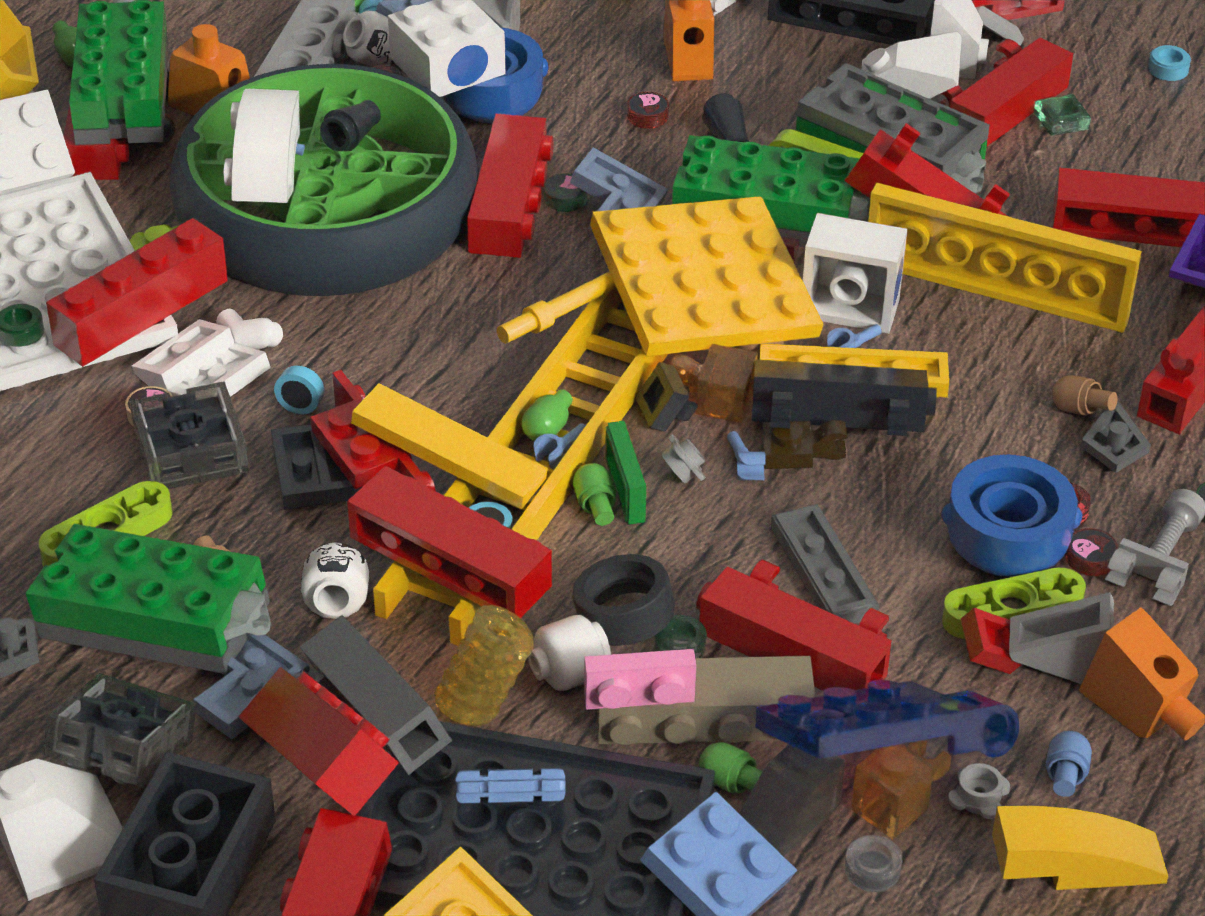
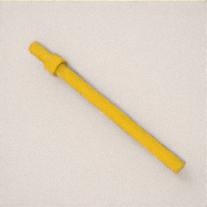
(543, 314)

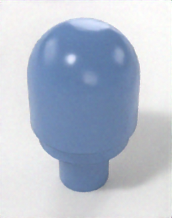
(1068, 761)

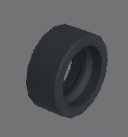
(620, 576)

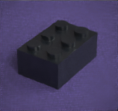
(187, 842)

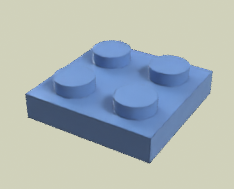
(718, 862)

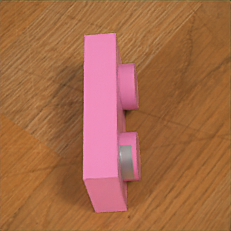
(639, 679)

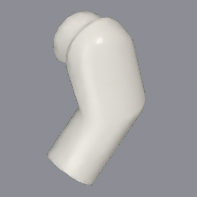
(251, 333)

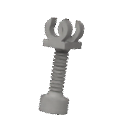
(1181, 514)

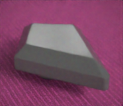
(1115, 439)
(17, 645)

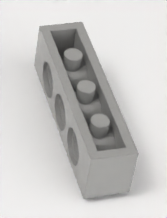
(311, 35)

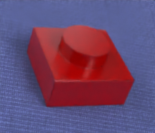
(988, 640)

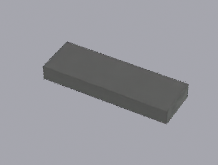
(823, 563)

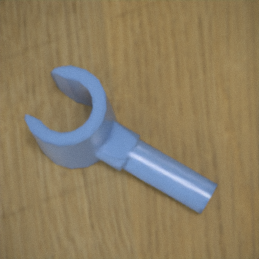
(847, 339)
(555, 446)
(749, 464)

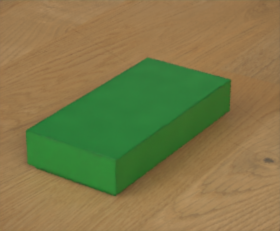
(625, 472)

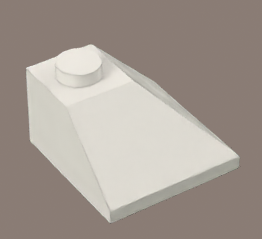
(963, 18)
(920, 64)
(54, 825)

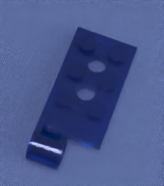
(888, 716)

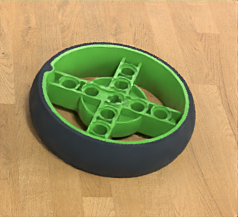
(325, 237)

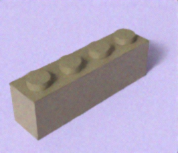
(723, 703)

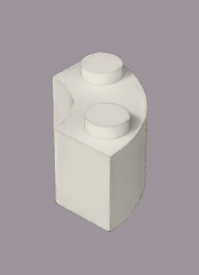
(263, 146)

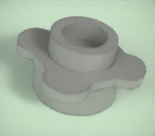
(684, 459)
(979, 790)

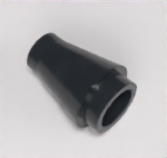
(725, 118)
(347, 126)

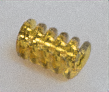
(484, 666)

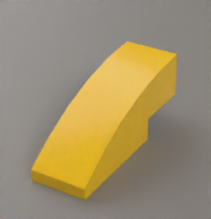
(1075, 848)

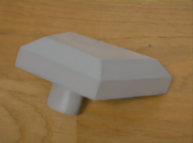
(999, 25)

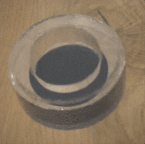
(873, 863)

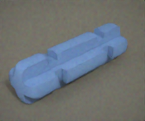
(510, 785)

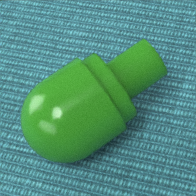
(65, 41)
(547, 415)
(595, 492)
(733, 767)

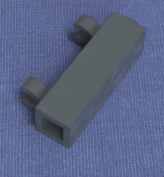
(376, 691)

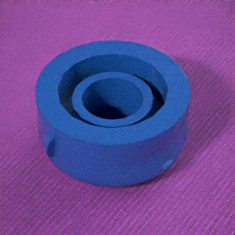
(510, 93)
(1011, 515)

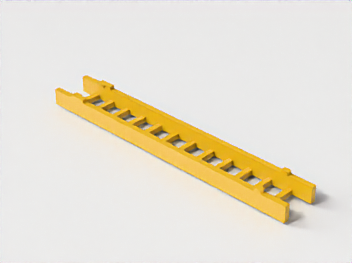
(559, 482)

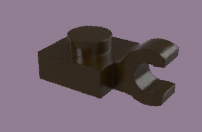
(799, 445)

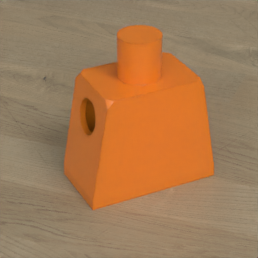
(684, 22)
(203, 70)
(1143, 679)

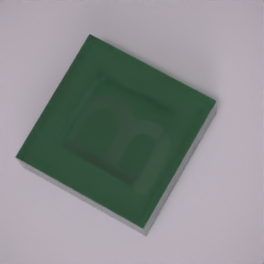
(1062, 114)

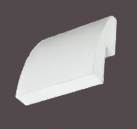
(201, 357)

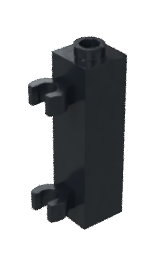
(854, 394)

